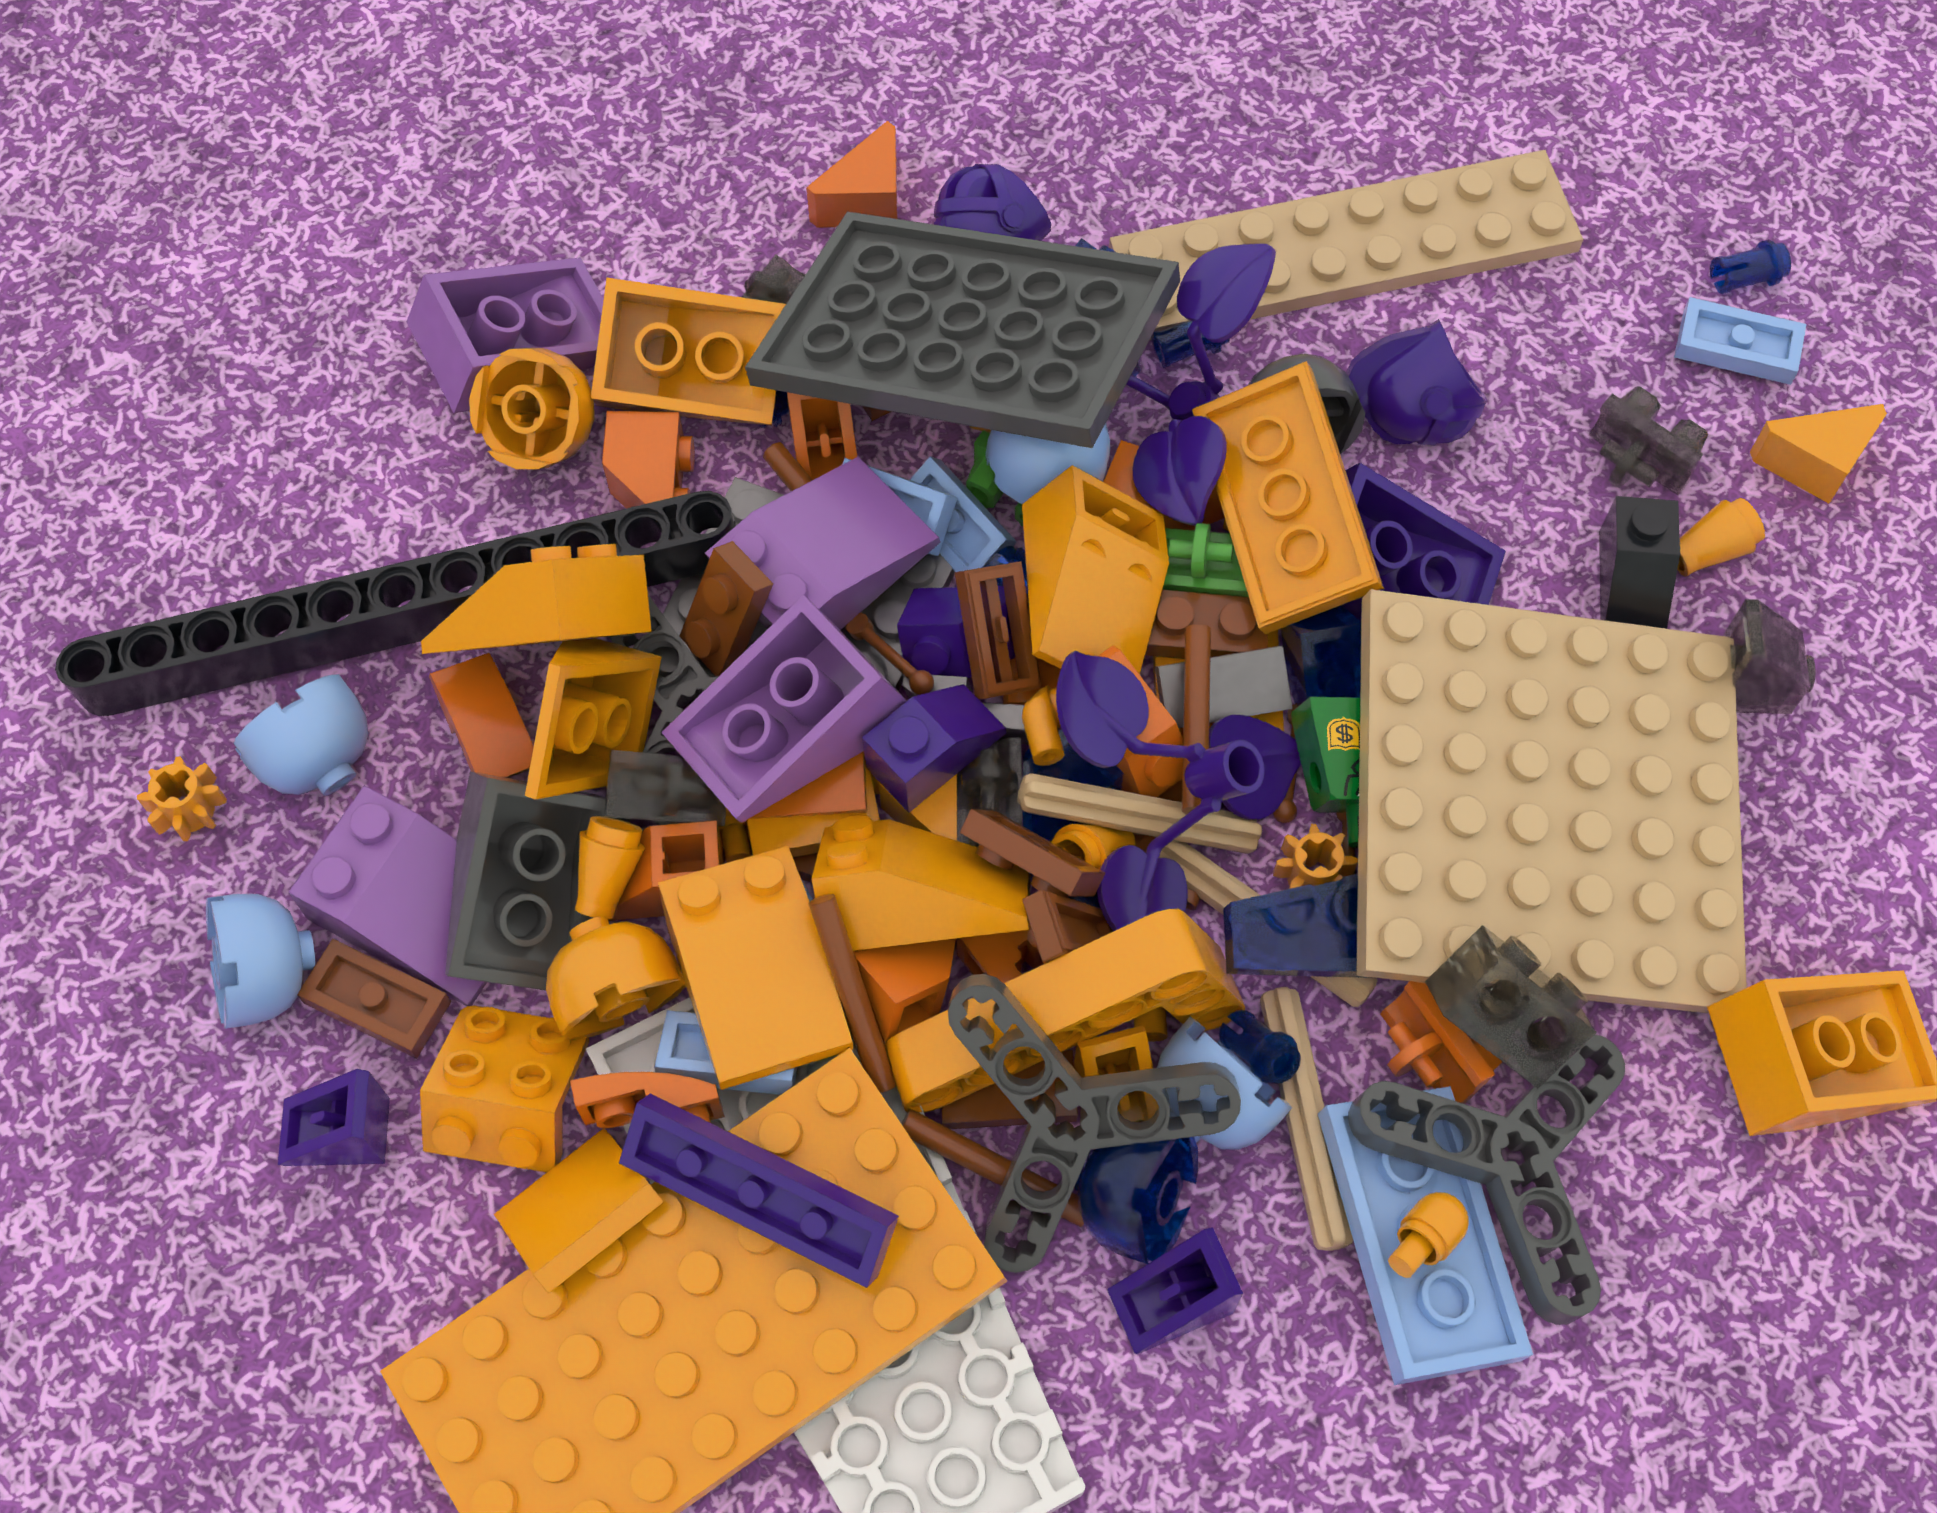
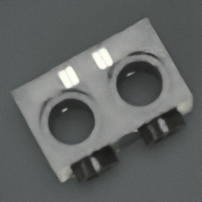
(1505, 1013)

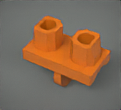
(1435, 1046)

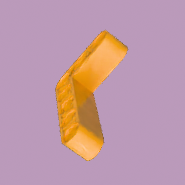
(1073, 999)

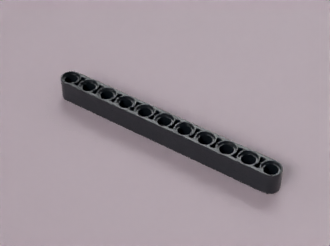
(309, 613)

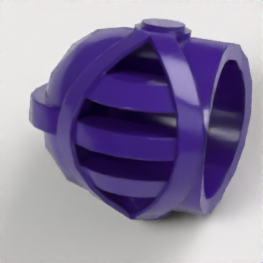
(991, 202)
(1416, 388)

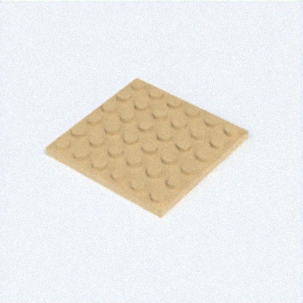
(1555, 792)

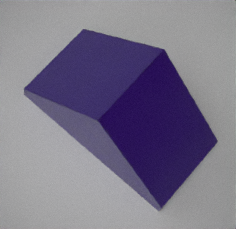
(336, 1123)
(1177, 1292)

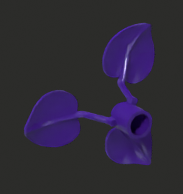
(1182, 466)
(1244, 768)

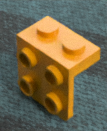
(500, 1089)

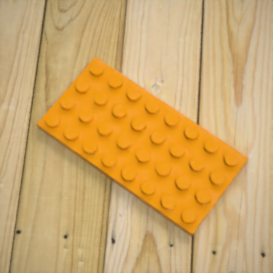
(691, 1332)

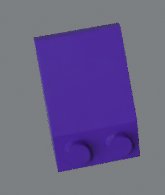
(1420, 546)

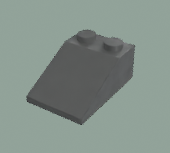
(515, 880)

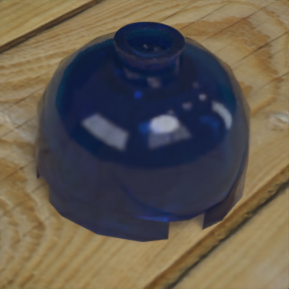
(1132, 1195)

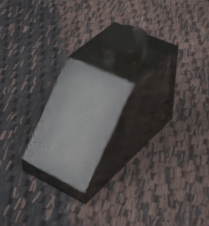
(1768, 661)

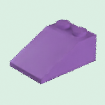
(478, 313)
(833, 542)
(783, 712)
(387, 889)

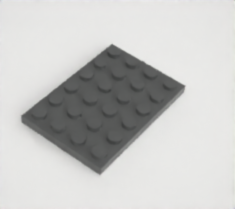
(967, 327)

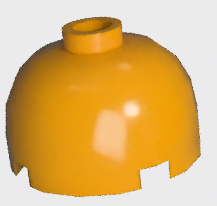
(531, 408)
(609, 975)

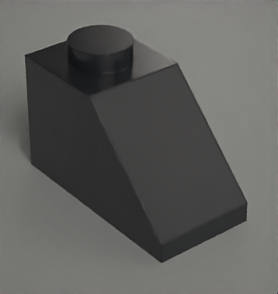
(1639, 560)

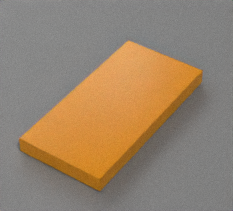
(1289, 501)

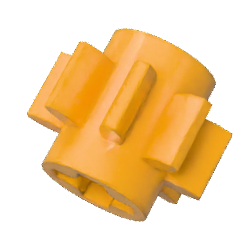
(190, 813)
(1308, 851)

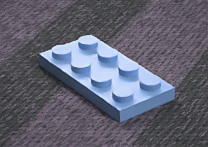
(1446, 1313)

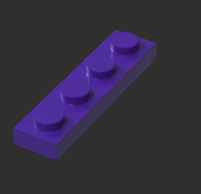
(758, 1190)

